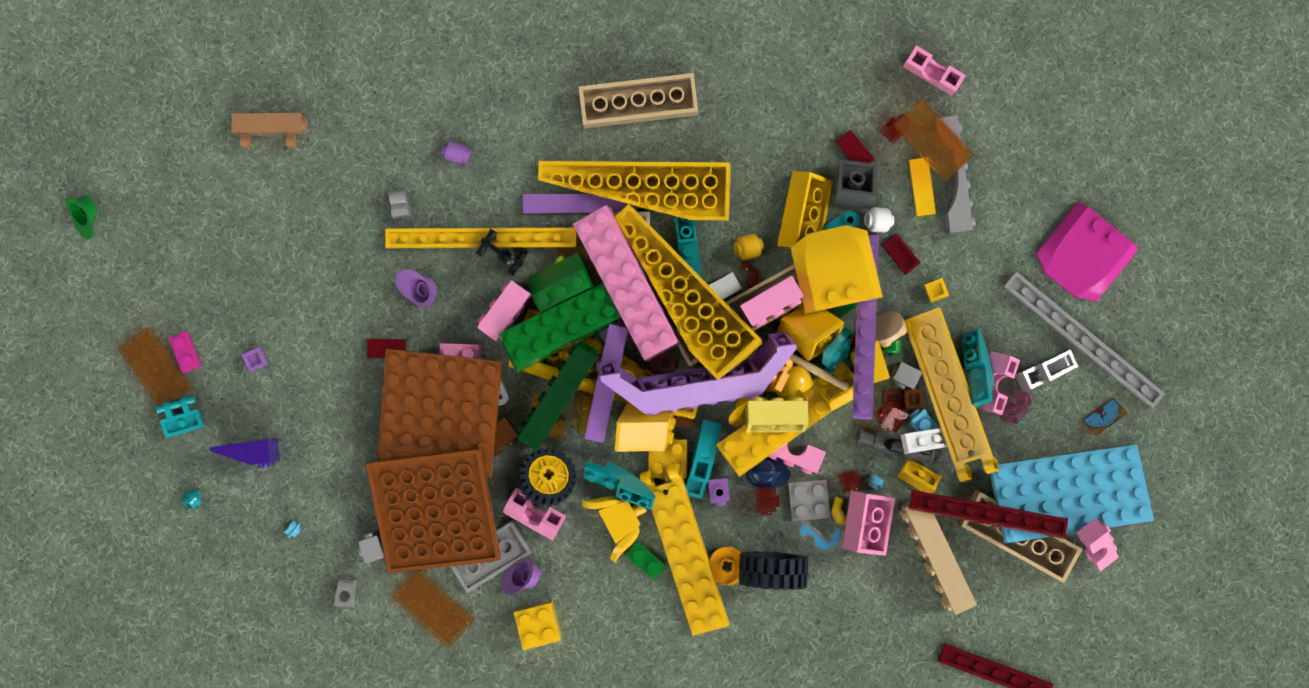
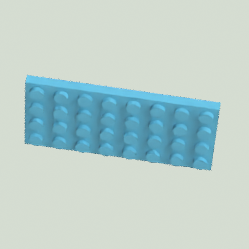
(1076, 487)

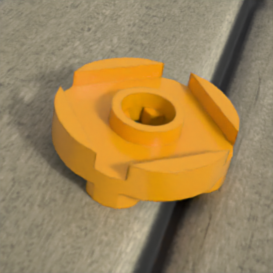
(728, 554)

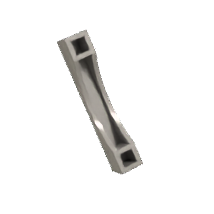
(958, 216)

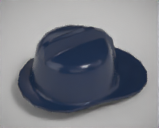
(769, 473)

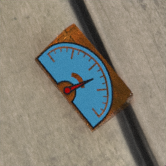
(1104, 417)

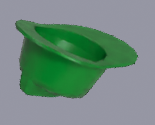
(83, 214)

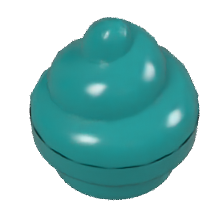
(192, 499)

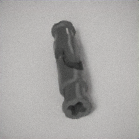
(877, 440)

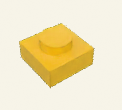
(936, 290)

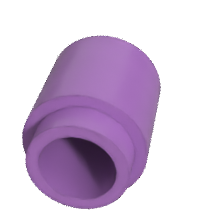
(456, 152)

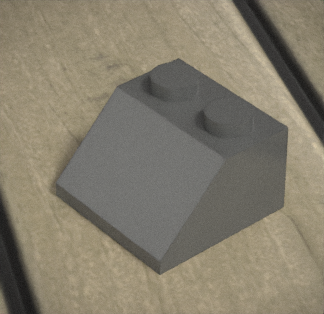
(855, 184)

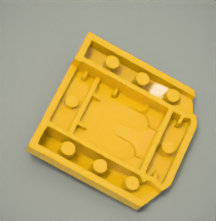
(835, 268)

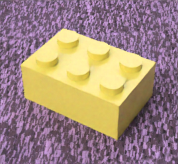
(776, 415)

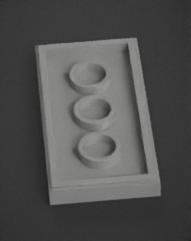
(512, 549)

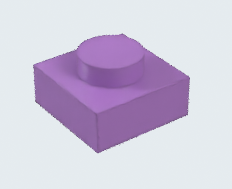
(255, 359)

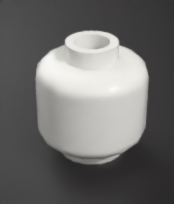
(878, 219)

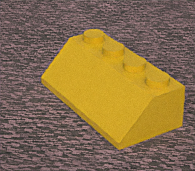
(805, 207)

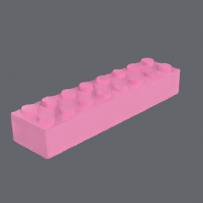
(627, 283)

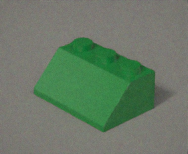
(560, 282)

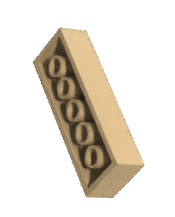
(638, 100)
(1048, 554)
(939, 560)

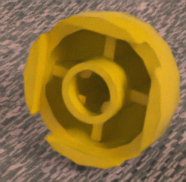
(798, 380)

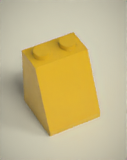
(811, 331)
(643, 431)

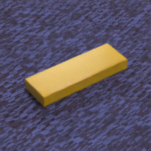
(921, 187)

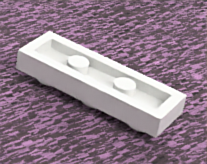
(923, 441)

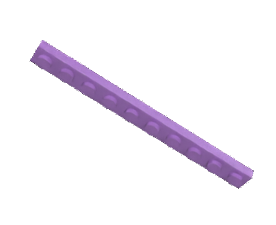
(865, 350)

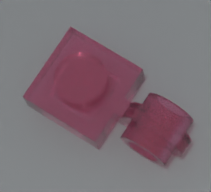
(1015, 412)

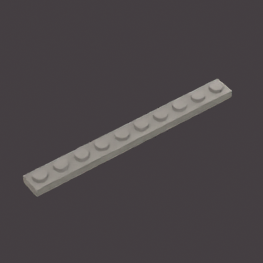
(1084, 340)

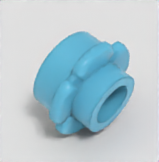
(875, 481)
(292, 529)

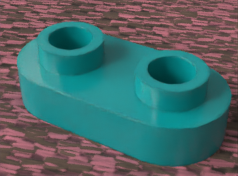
(841, 220)

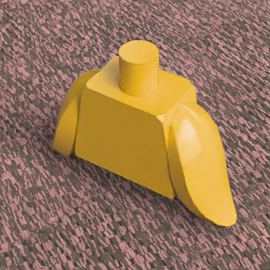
(619, 519)

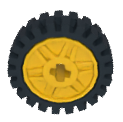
(537, 486)

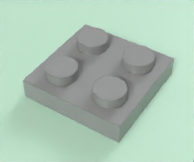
(809, 500)

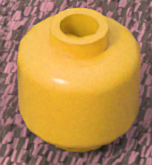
(748, 246)

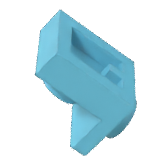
(921, 420)

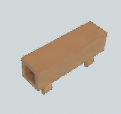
(268, 124)

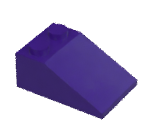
(254, 452)

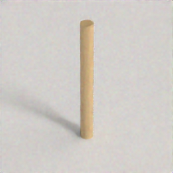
(819, 372)

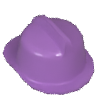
(416, 288)
(520, 576)

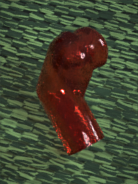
(752, 274)

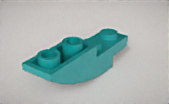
(688, 243)
(979, 367)
(703, 458)
(627, 485)

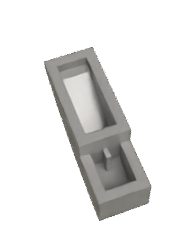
(1046, 370)

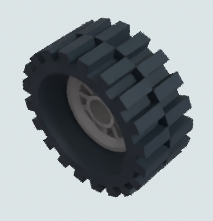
(773, 570)

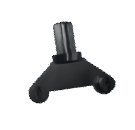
(504, 255)

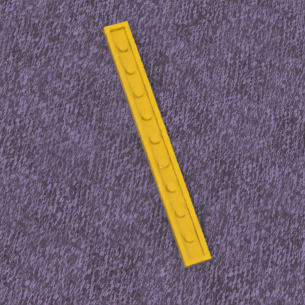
(471, 238)

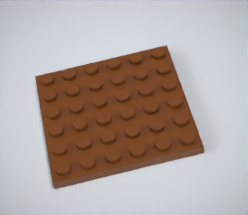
(438, 405)
(434, 510)

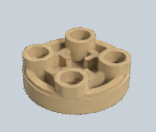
(889, 327)

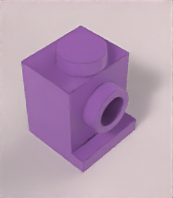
(719, 483)

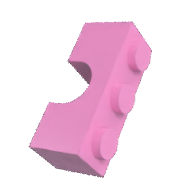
(942, 77)
(1002, 367)
(809, 459)
(543, 522)
(1098, 544)

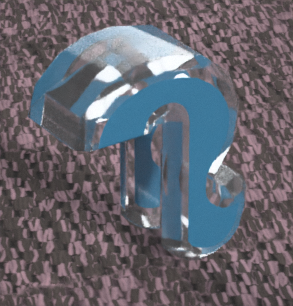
(817, 540)

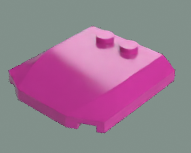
(1085, 253)

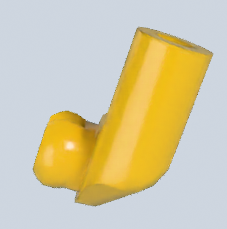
(837, 512)

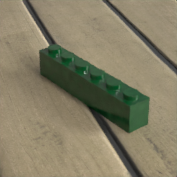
(558, 395)

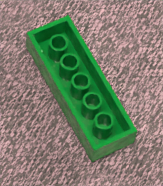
(559, 327)

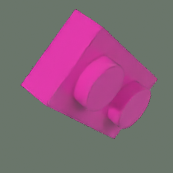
(185, 352)

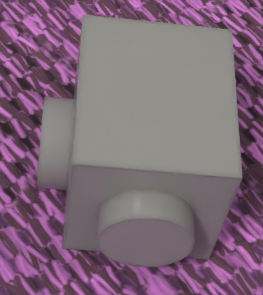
(905, 375)
(371, 548)

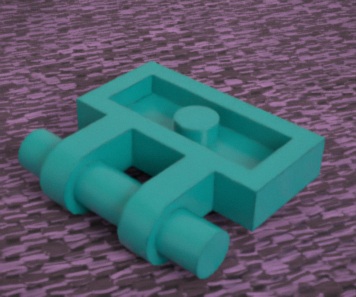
(837, 351)
(182, 422)

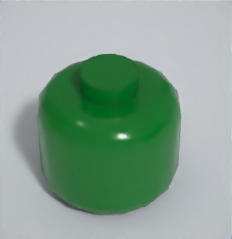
(894, 348)

